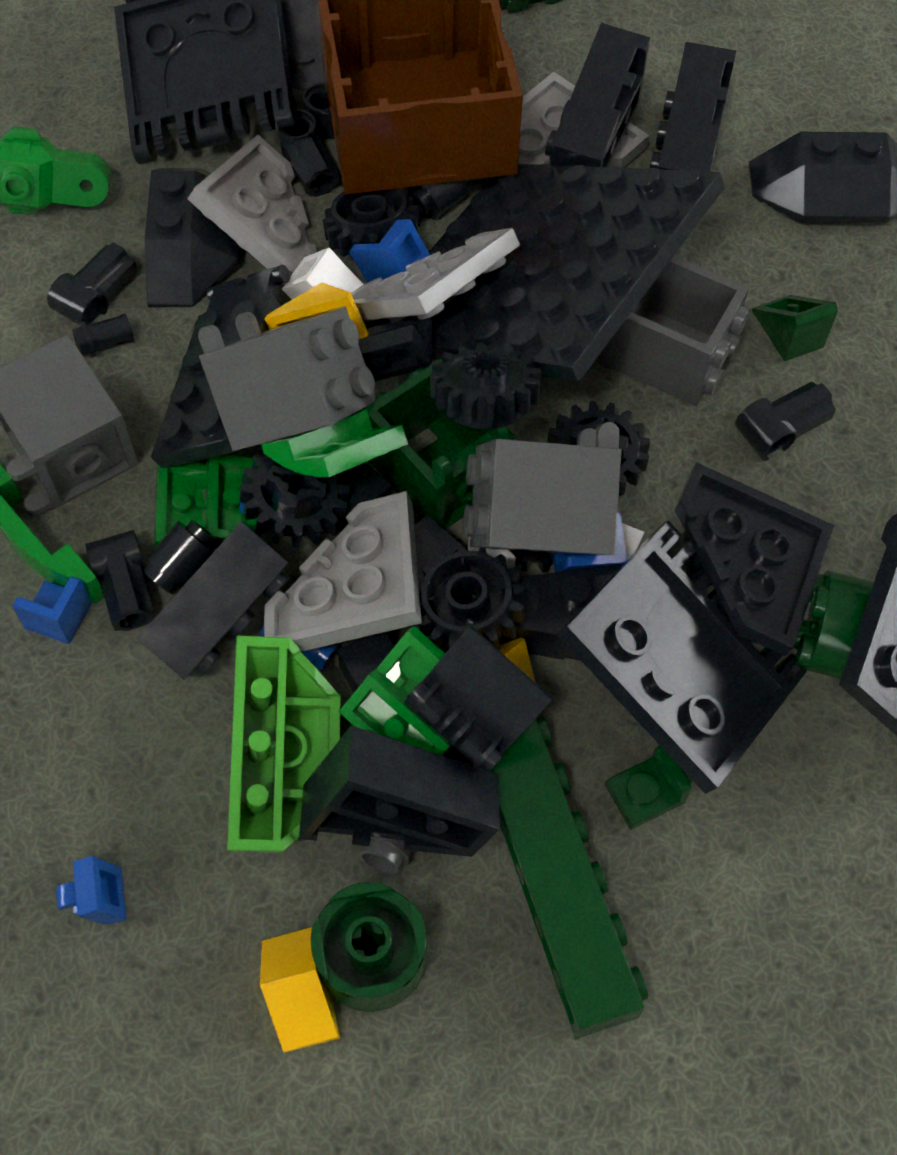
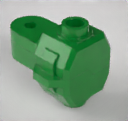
(40, 174)

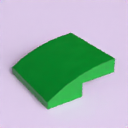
(336, 446)
(181, 492)
(380, 698)

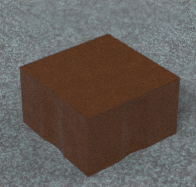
(419, 91)

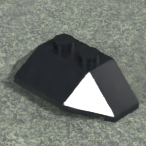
(829, 177)
(182, 245)

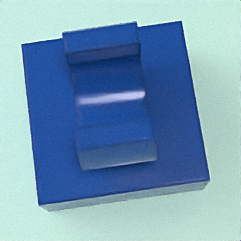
(96, 891)

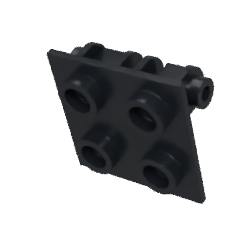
(478, 699)

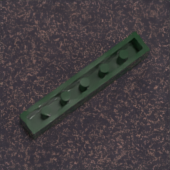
(565, 888)

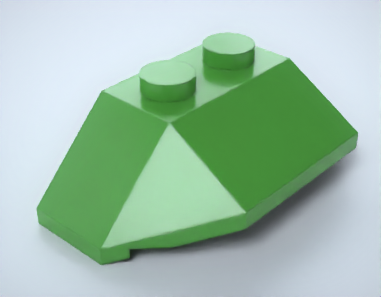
(280, 734)

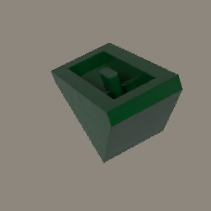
(796, 324)

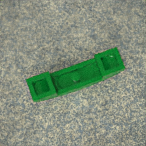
(53, 568)

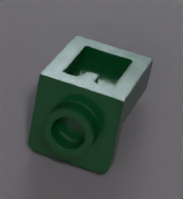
(649, 789)

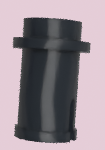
(102, 335)

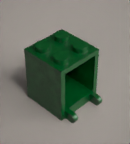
(438, 472)

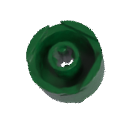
(832, 623)
(337, 946)

